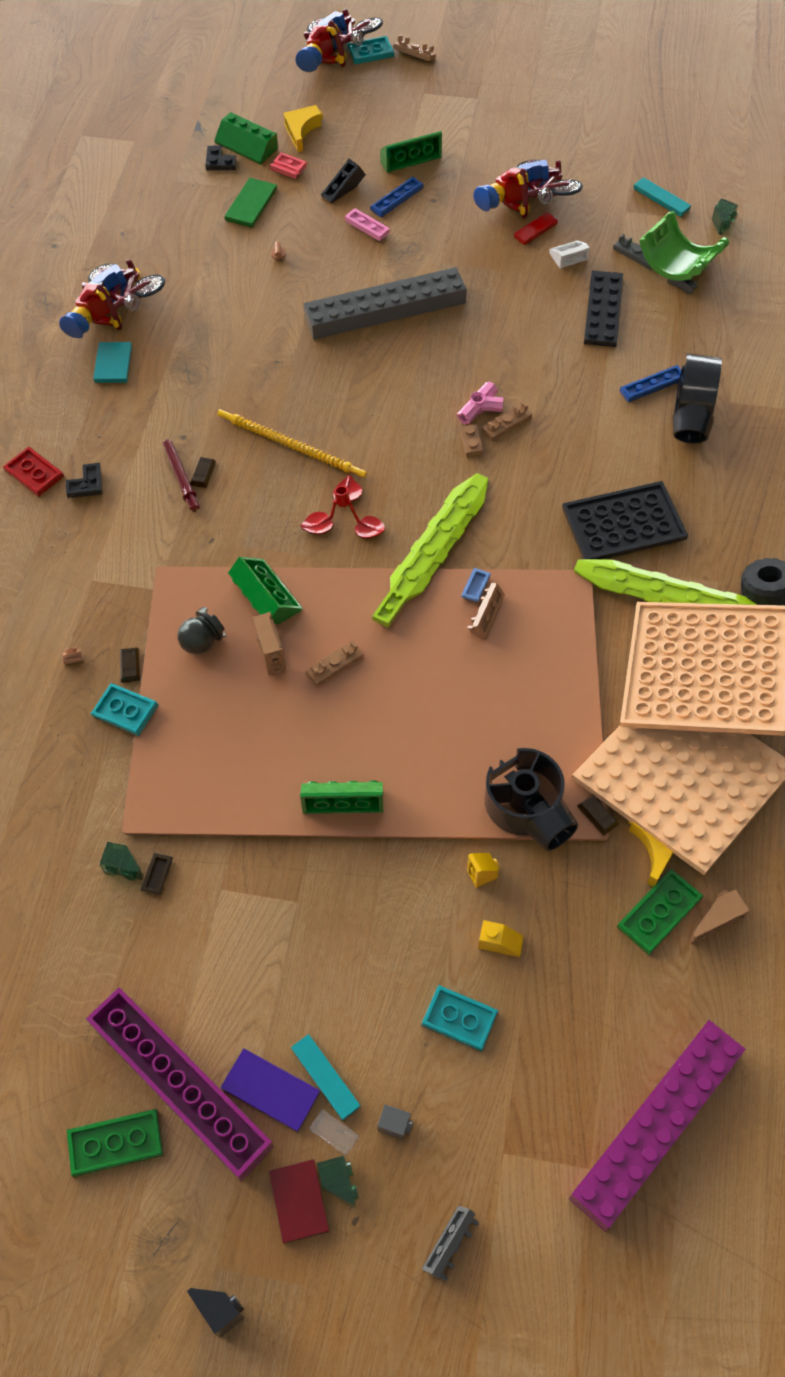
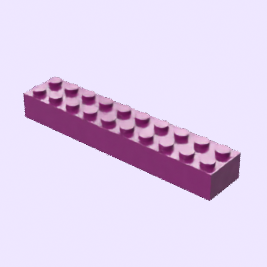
(180, 1084)
(656, 1125)

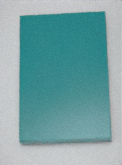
(371, 50)
(112, 362)
(124, 709)
(459, 1018)

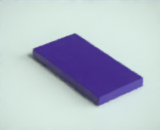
(270, 1090)

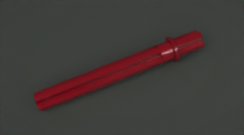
(188, 493)

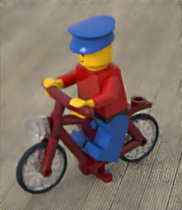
(331, 33)
(525, 181)
(106, 291)

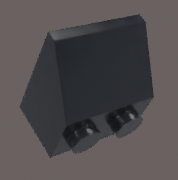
(217, 1309)

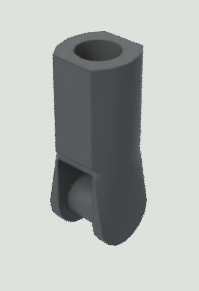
(685, 285)

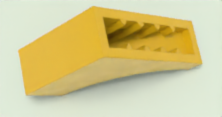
(301, 122)
(658, 852)

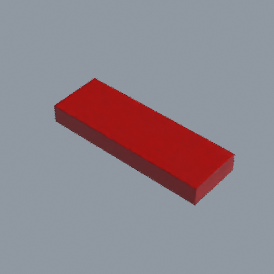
(535, 228)

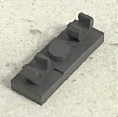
(631, 250)
(449, 1242)

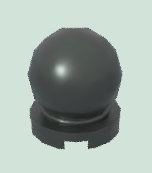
(199, 632)

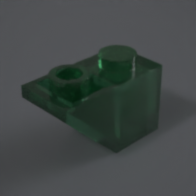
(724, 214)
(119, 861)
(335, 1180)

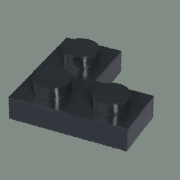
(217, 161)
(88, 485)

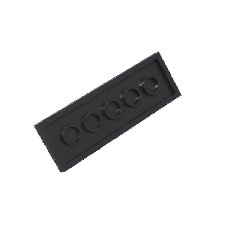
(603, 308)

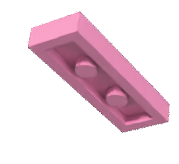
(367, 224)

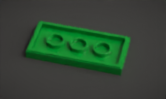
(250, 202)
(659, 911)
(114, 1143)

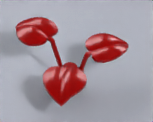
(344, 493)

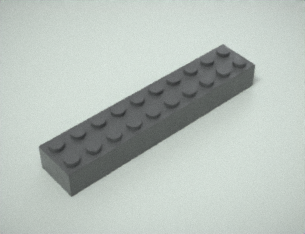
(384, 303)

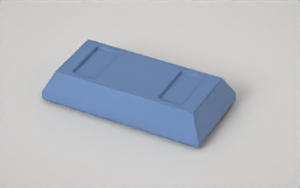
(476, 585)

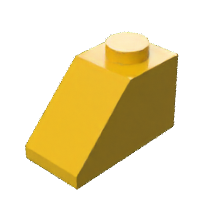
(482, 868)
(500, 939)

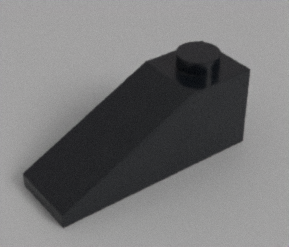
(344, 181)

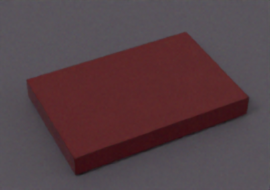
(298, 1201)

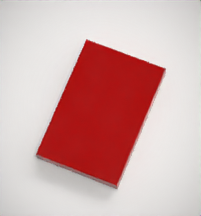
(33, 471)

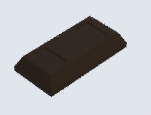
(202, 472)
(129, 665)
(598, 814)
(157, 873)

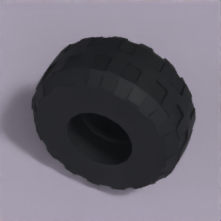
(764, 582)

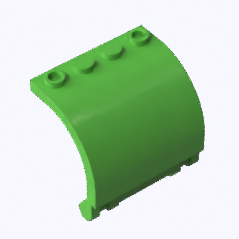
(673, 254)

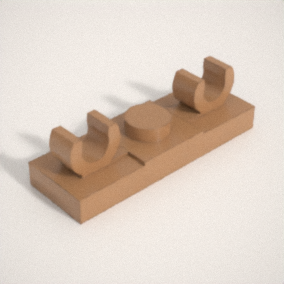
(414, 49)
(507, 421)
(487, 610)
(334, 663)

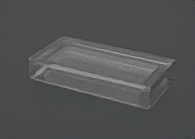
(334, 1132)

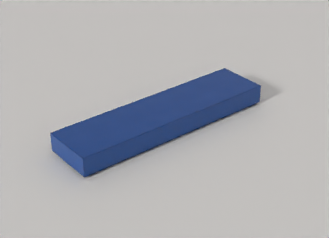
(396, 197)
(651, 383)

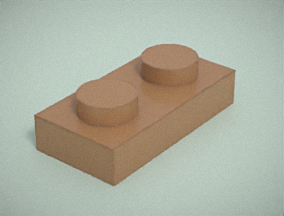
(471, 440)

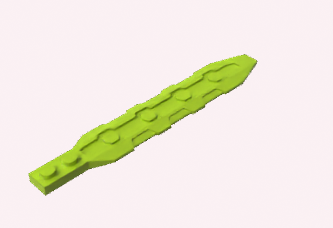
(432, 547)
(651, 586)

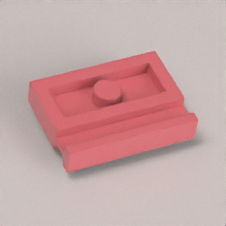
(288, 165)

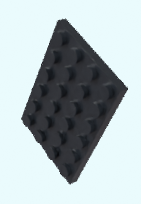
(624, 521)

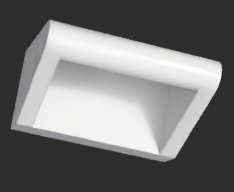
(570, 253)

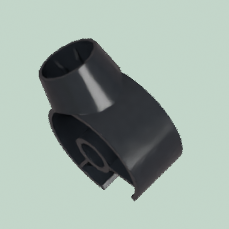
(696, 398)
(545, 824)

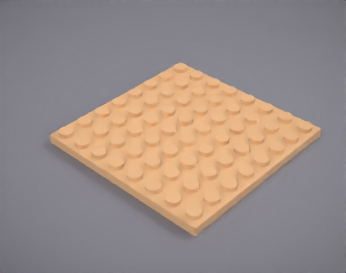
(706, 668)
(684, 785)

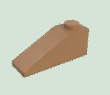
(724, 912)

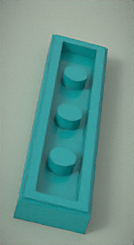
(662, 196)
(325, 1077)

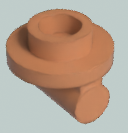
(278, 252)
(72, 655)

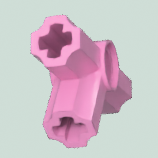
(480, 402)

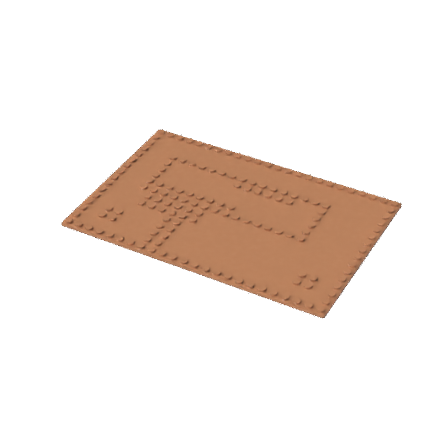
(415, 712)

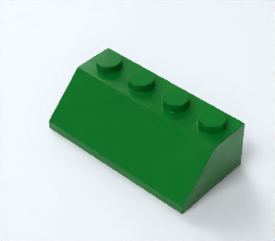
(246, 138)
(411, 152)
(264, 589)
(342, 797)

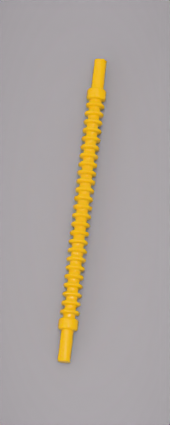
(282, 439)

